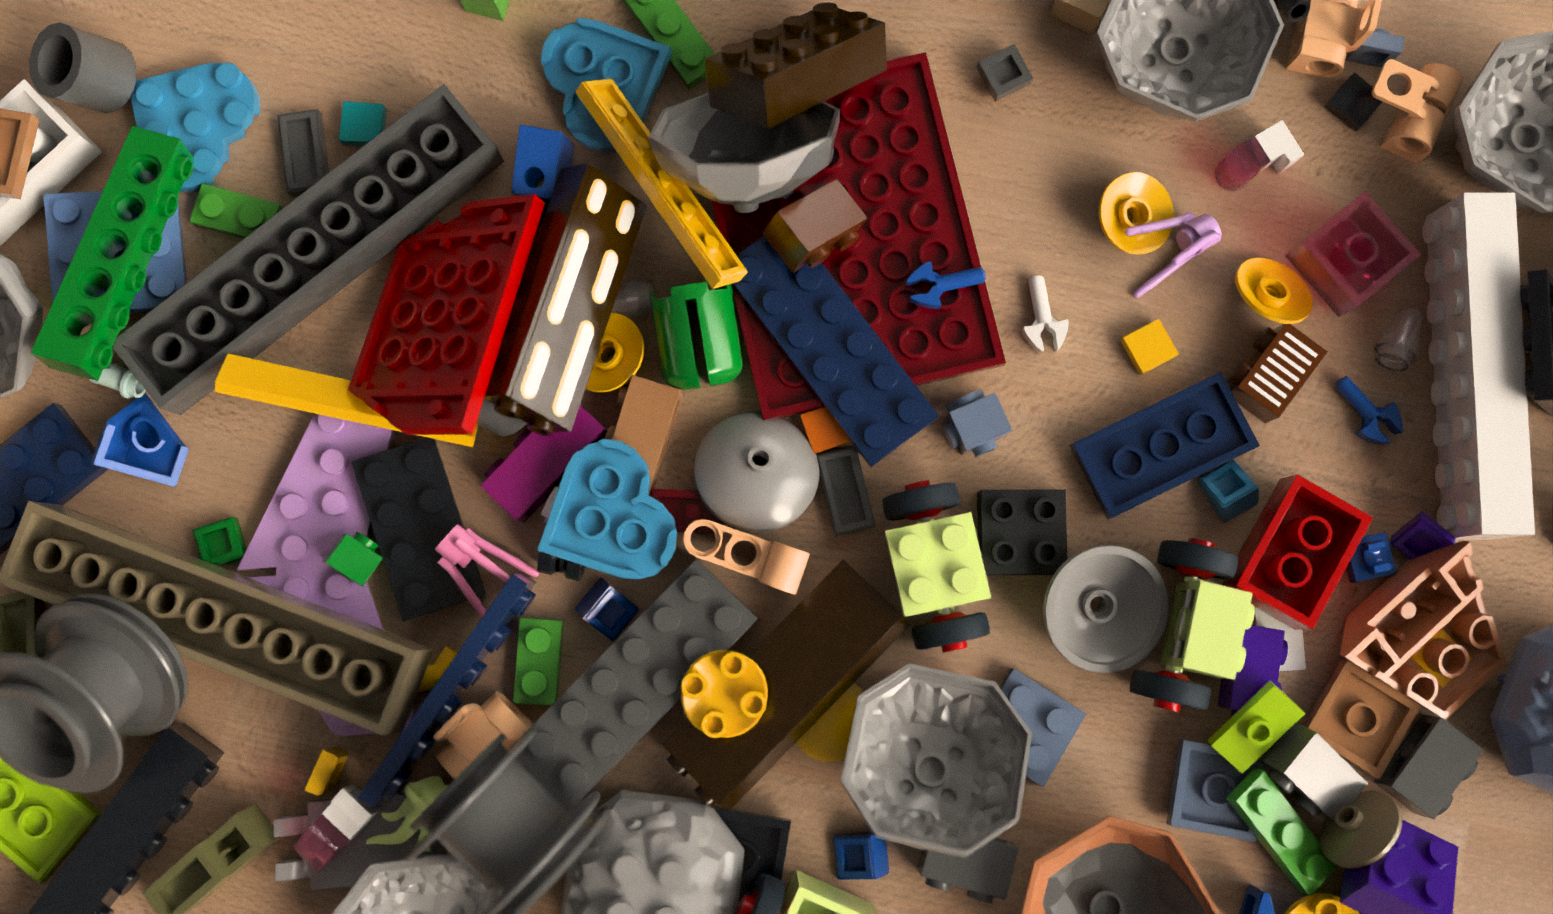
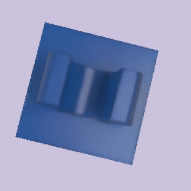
(1371, 559)

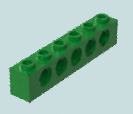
(94, 265)

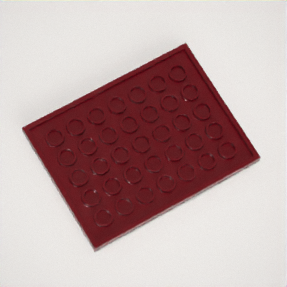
(904, 178)

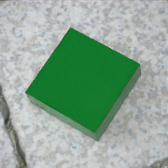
(220, 542)

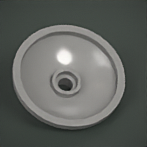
(750, 494)
(1129, 613)

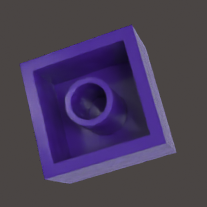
(1408, 879)

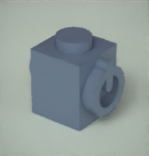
(975, 423)

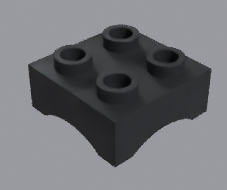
(1022, 531)

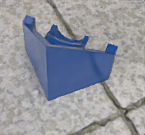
(141, 444)

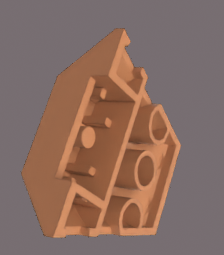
(1410, 609)

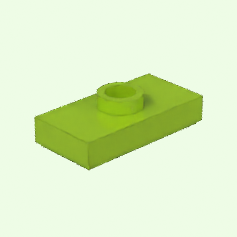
(1256, 726)

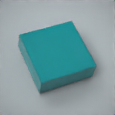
(361, 122)

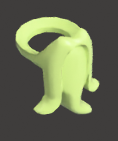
(418, 799)

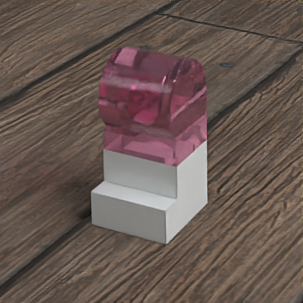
(1271, 147)
(335, 828)

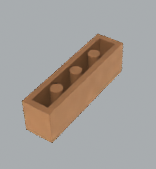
(646, 420)

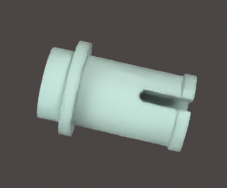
(122, 380)

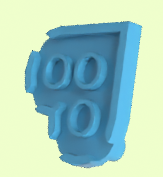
(597, 52)
(201, 107)
(607, 516)

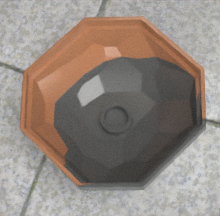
(1116, 870)

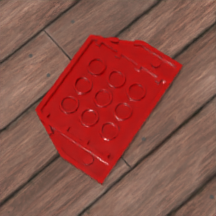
(446, 317)

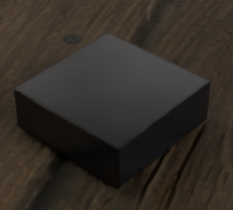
(1353, 102)

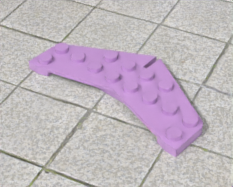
(307, 517)

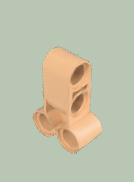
(774, 562)

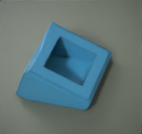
(1229, 490)

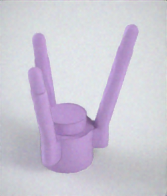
(1193, 238)

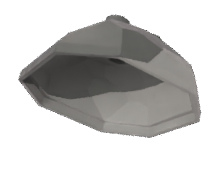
(740, 160)

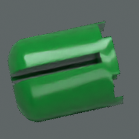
(676, 339)

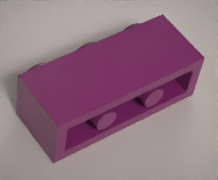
(537, 466)

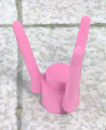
(464, 545)

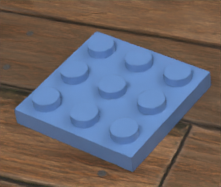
(65, 224)

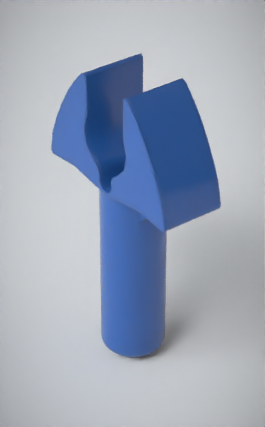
(942, 283)
(1369, 413)

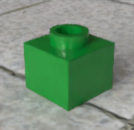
(354, 557)

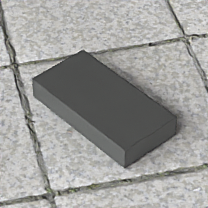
(303, 150)
(845, 491)

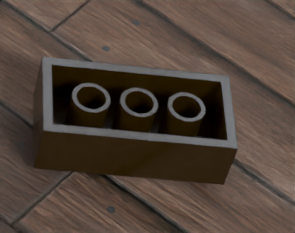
(796, 64)

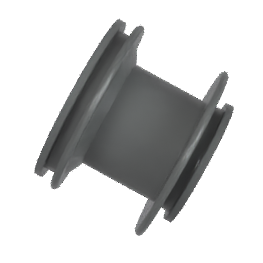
(95, 677)
(508, 828)

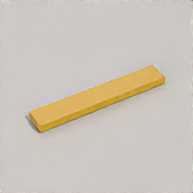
(669, 195)
(305, 392)

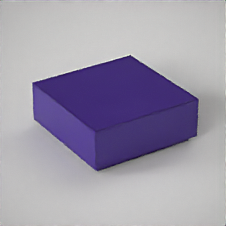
(1421, 536)

